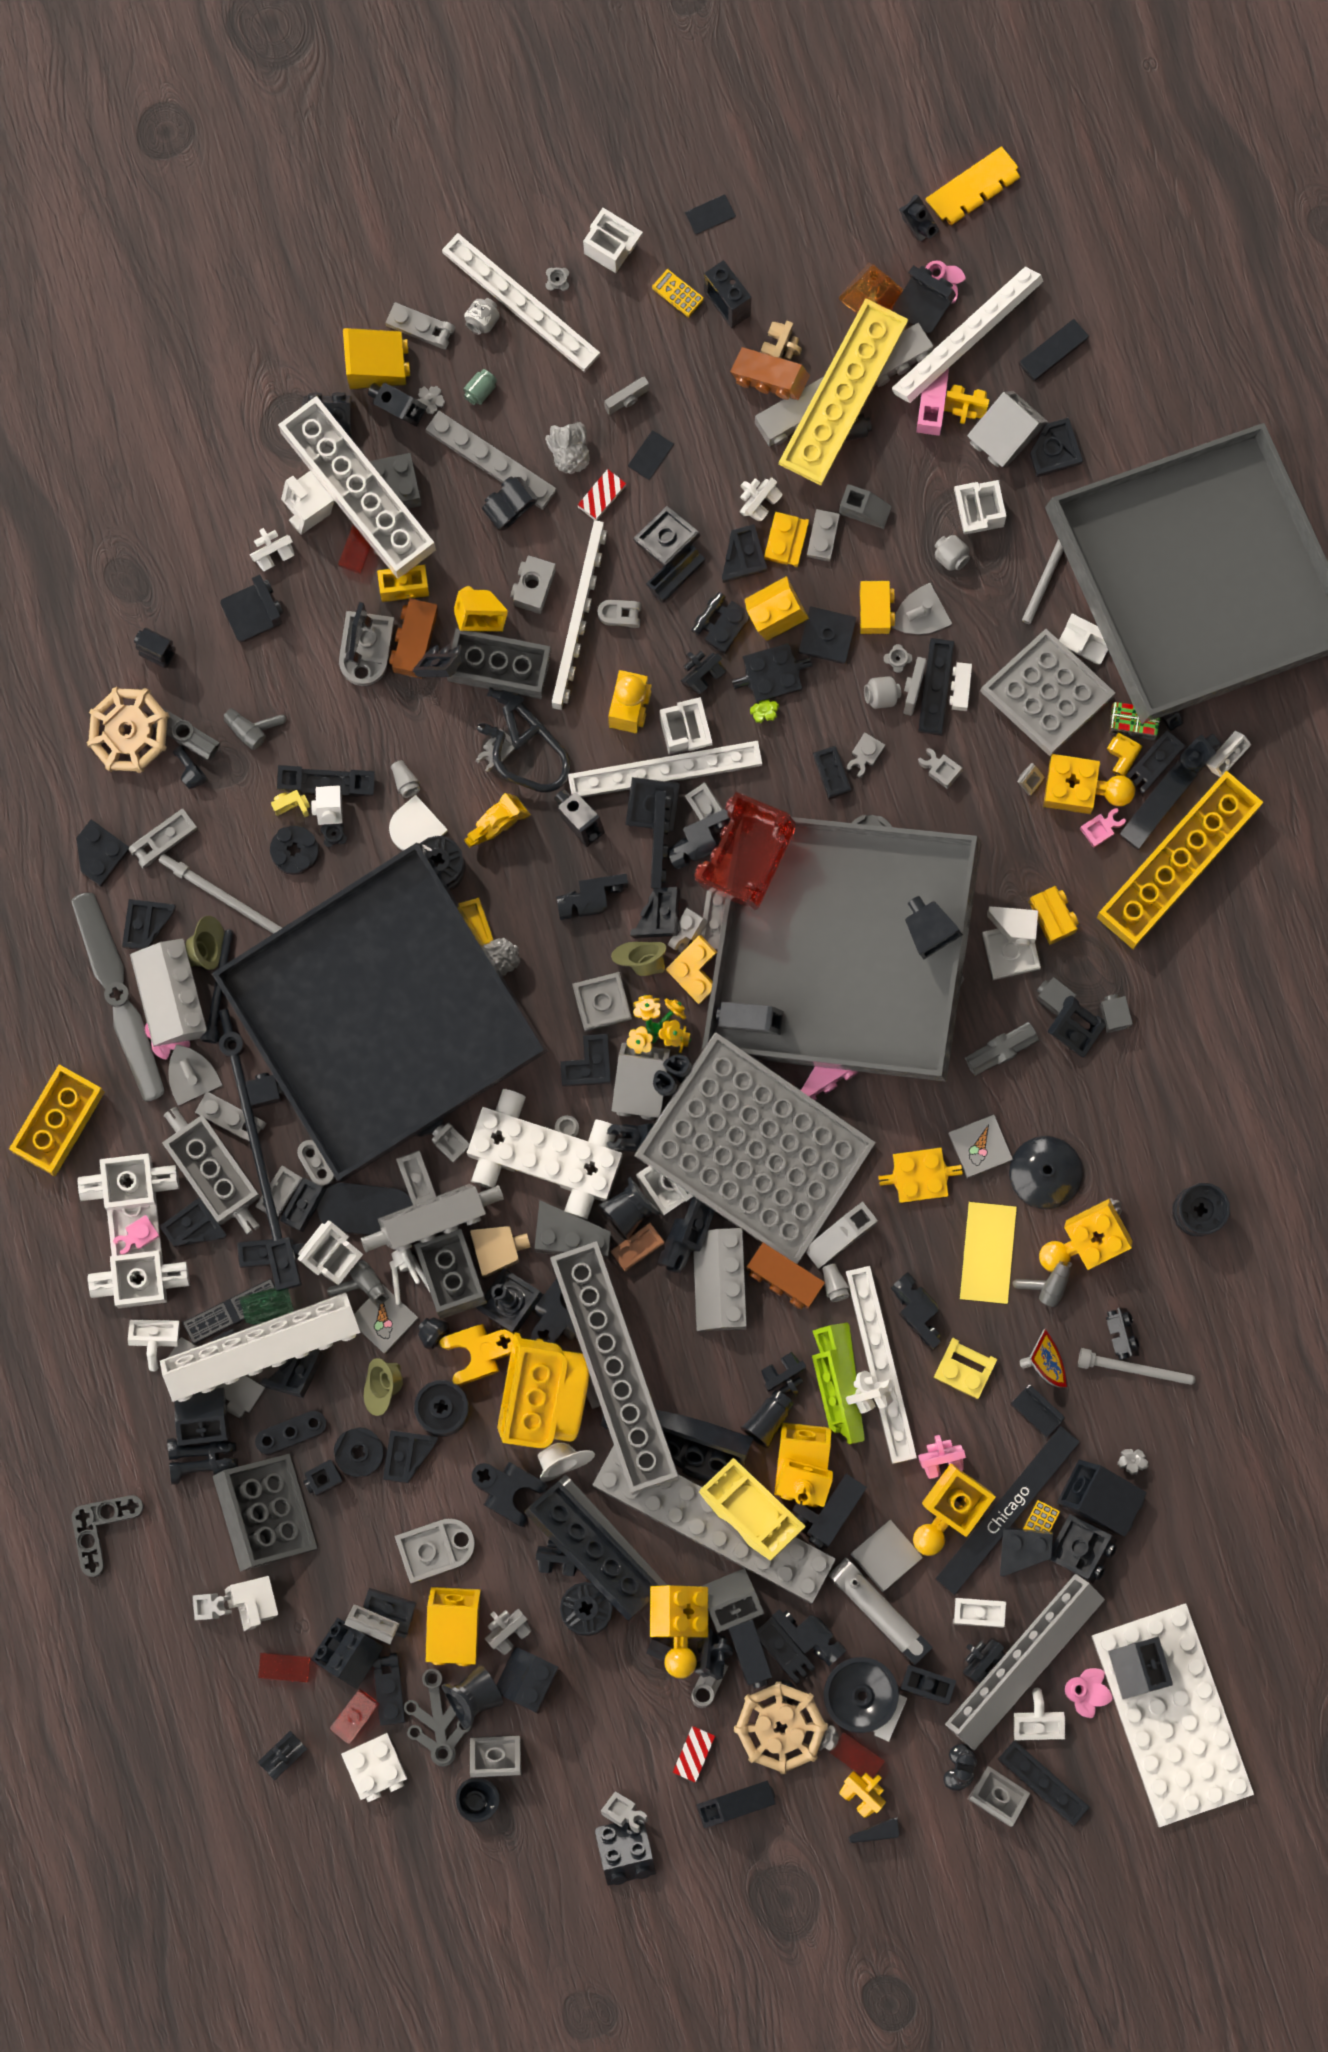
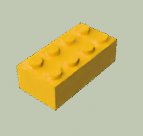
(56, 1120)

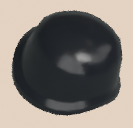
(477, 1800)

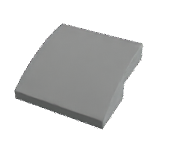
(886, 1555)

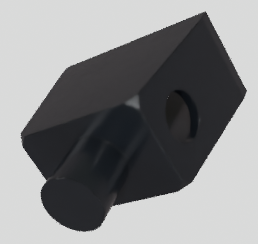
(397, 403)
(579, 817)
(930, 927)

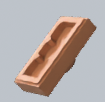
(637, 1247)

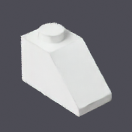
(1015, 924)

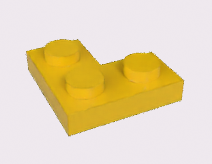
(688, 966)

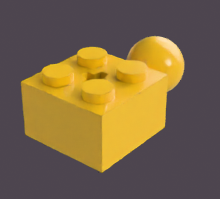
(628, 702)
(1084, 772)
(1081, 1231)
(961, 1516)
(679, 1614)

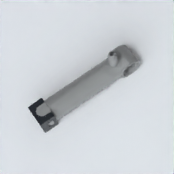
(879, 1611)

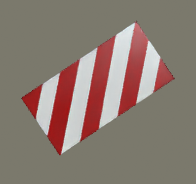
(601, 495)
(693, 1754)

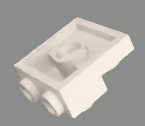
(374, 1768)

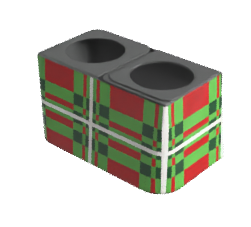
(1126, 721)

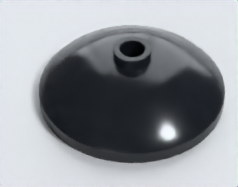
(1033, 1184)
(851, 1679)

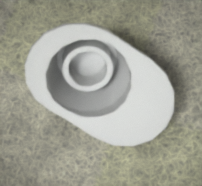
(561, 1459)

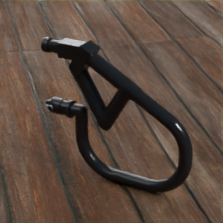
(515, 702)

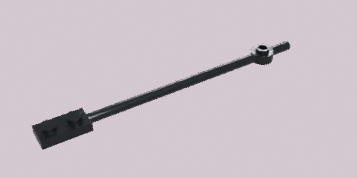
(280, 1249)

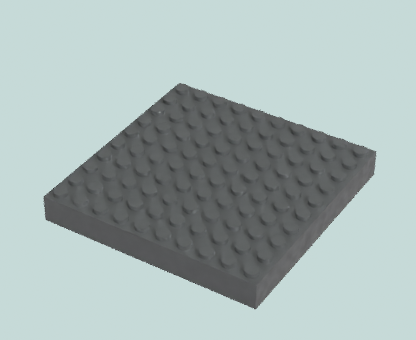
(1198, 571)
(840, 955)

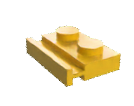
(786, 539)

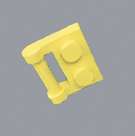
(961, 1376)

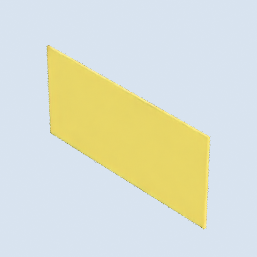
(988, 1252)

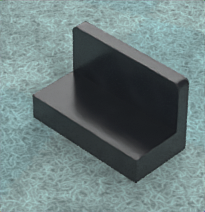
(1037, 1410)

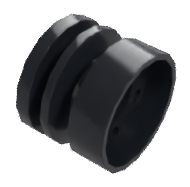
(453, 863)
(1210, 1199)
(579, 1622)

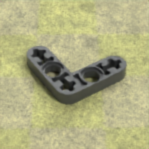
(96, 1519)

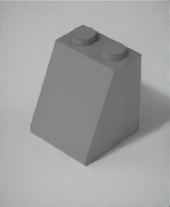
(1006, 429)
(634, 1082)

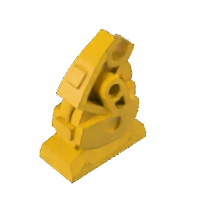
(497, 819)

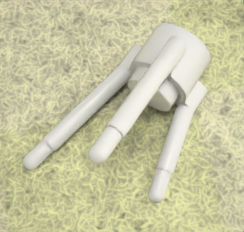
(405, 1262)

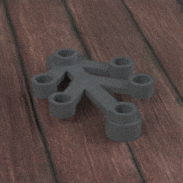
(437, 1723)

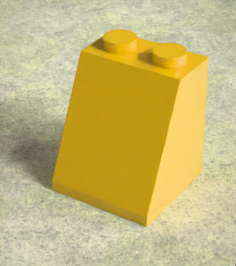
(375, 357)
(775, 609)
(805, 1445)
(452, 1626)

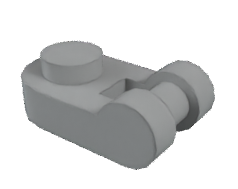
(611, 611)

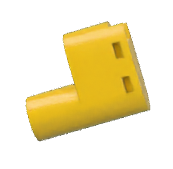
(1126, 751)

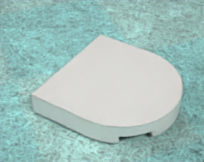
(414, 824)

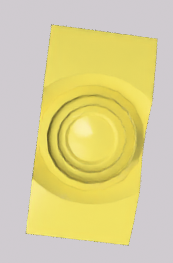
(751, 1510)

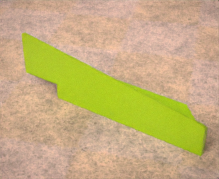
(836, 1380)

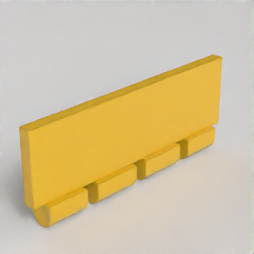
(967, 187)

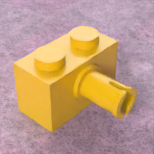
(804, 1483)

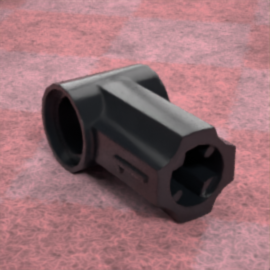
(660, 1647)

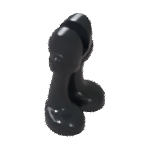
(676, 1065)
(212, 1450)
(962, 1775)

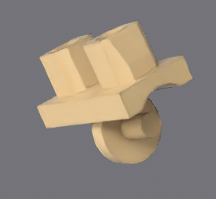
(782, 333)

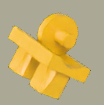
(966, 405)
(867, 1790)

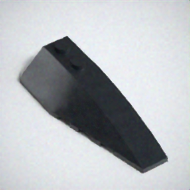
(700, 1445)

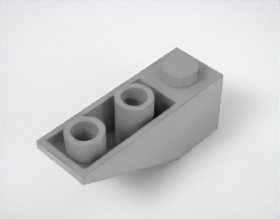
(841, 1235)

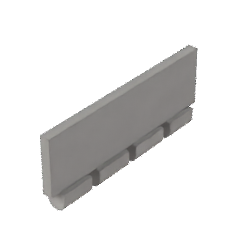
(241, 1394)

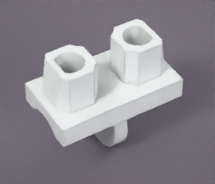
(765, 490)
(281, 545)
(870, 1389)

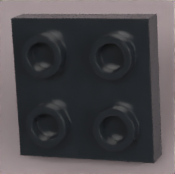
(510, 1301)

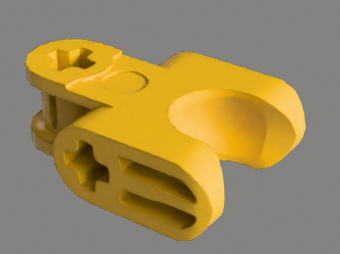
(483, 1351)

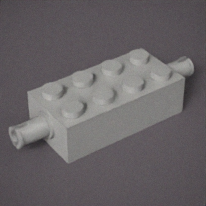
(211, 1170)
(430, 1217)

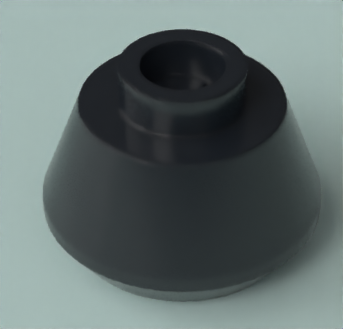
(432, 1332)

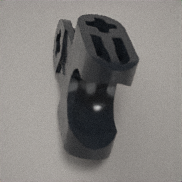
(554, 1317)
(503, 1488)

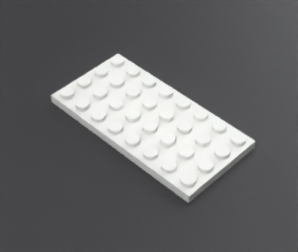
(1178, 1730)

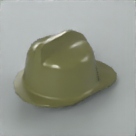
(206, 943)
(642, 957)
(381, 1384)

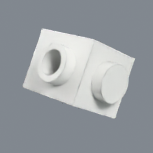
(328, 805)

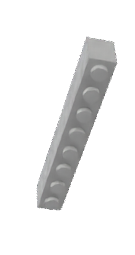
(784, 417)
(1024, 1661)

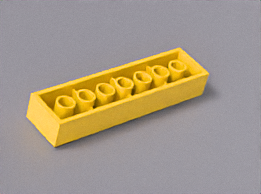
(1179, 860)

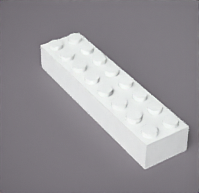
(357, 487)
(259, 1347)

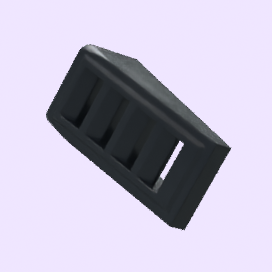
(884, 1830)

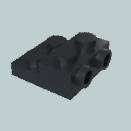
(1083, 1549)

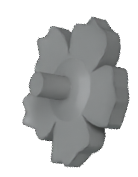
(431, 398)
(1132, 1461)

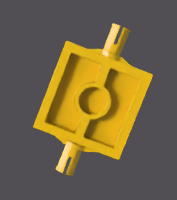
(920, 1175)

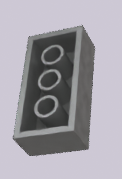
(501, 663)

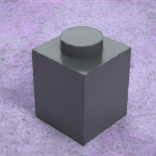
(1053, 995)
(1115, 1013)

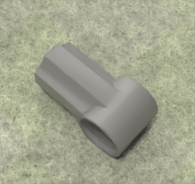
(710, 1685)

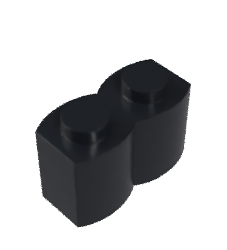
(509, 503)
(154, 647)

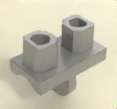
(503, 1627)

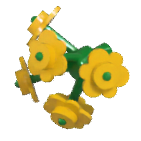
(648, 1008)

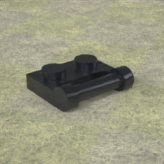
(1072, 1033)

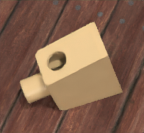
(497, 1248)

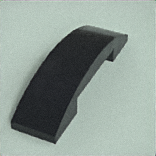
(352, 783)
(1158, 805)

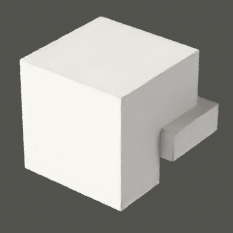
(610, 240)
(307, 501)
(980, 506)
(685, 726)
(329, 1253)
(253, 1600)

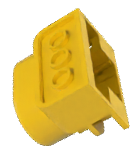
(542, 1394)

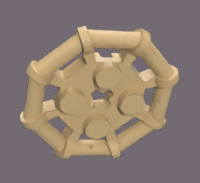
(140, 732)
(776, 1741)

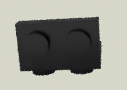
(924, 299)
(338, 405)
(252, 610)
(624, 1853)

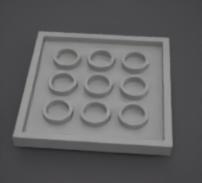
(1047, 692)

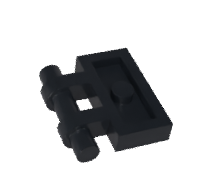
(728, 625)

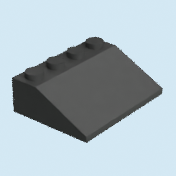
(264, 1512)

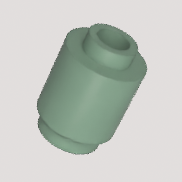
(479, 387)

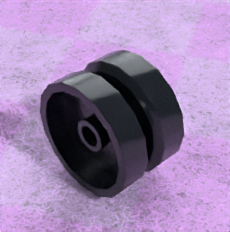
(436, 1394)

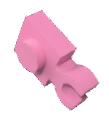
(1100, 829)
(139, 1233)

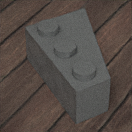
(563, 1232)

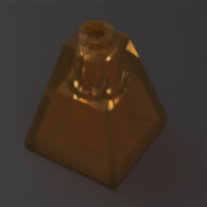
(871, 285)

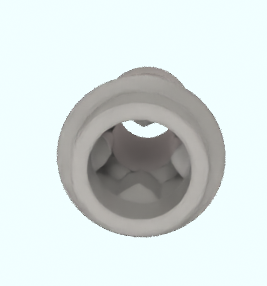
(405, 780)
(835, 1284)

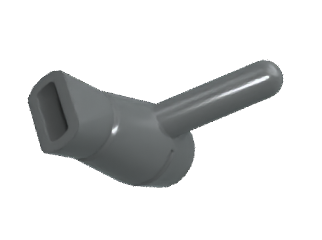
(249, 732)
(364, 1278)
(1052, 1288)

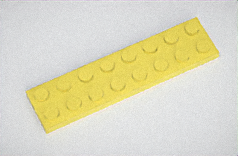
(843, 392)

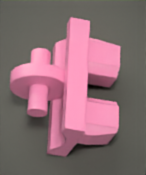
(941, 1453)

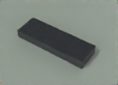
(1054, 350)

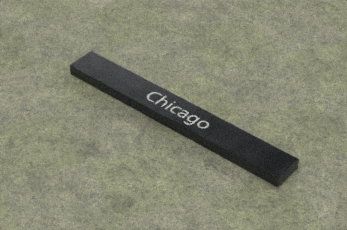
(1007, 1510)

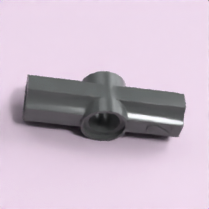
(195, 741)
(1001, 1049)

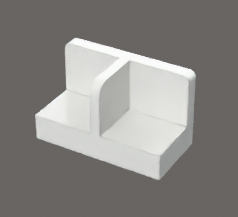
(1084, 639)
(979, 1613)

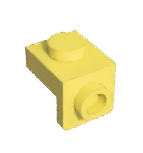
(286, 802)

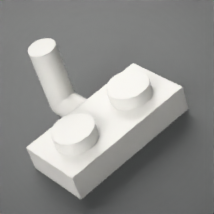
(153, 1334)
(1039, 1724)

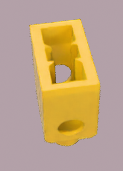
(479, 610)

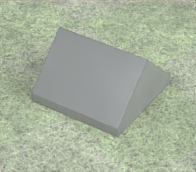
(495, 1756)
(999, 1796)

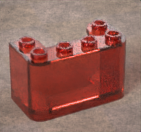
(747, 851)

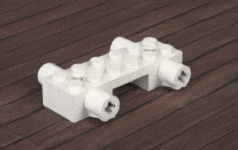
(543, 1154)
(124, 1208)

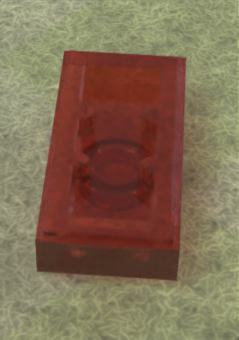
(355, 552)
(284, 1667)
(354, 1716)
(857, 1756)

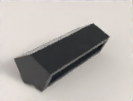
(669, 579)

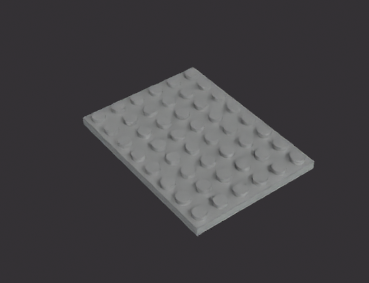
(755, 1148)

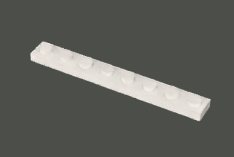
(521, 302)
(967, 334)
(577, 625)
(667, 769)
(880, 1362)

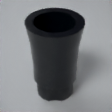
(768, 1418)

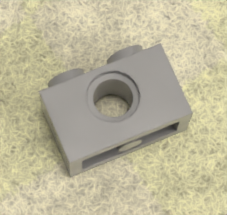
(533, 598)

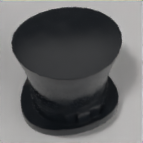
(629, 1208)
(473, 1695)

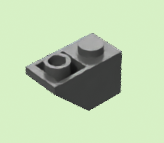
(864, 507)

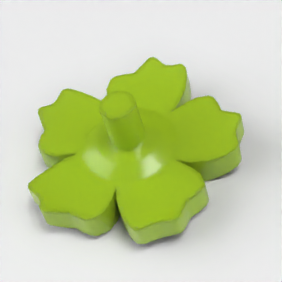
(764, 710)

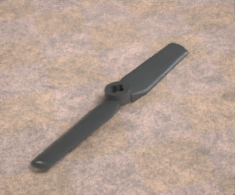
(110, 973)

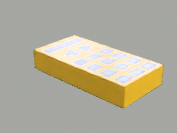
(678, 293)
(1041, 1517)

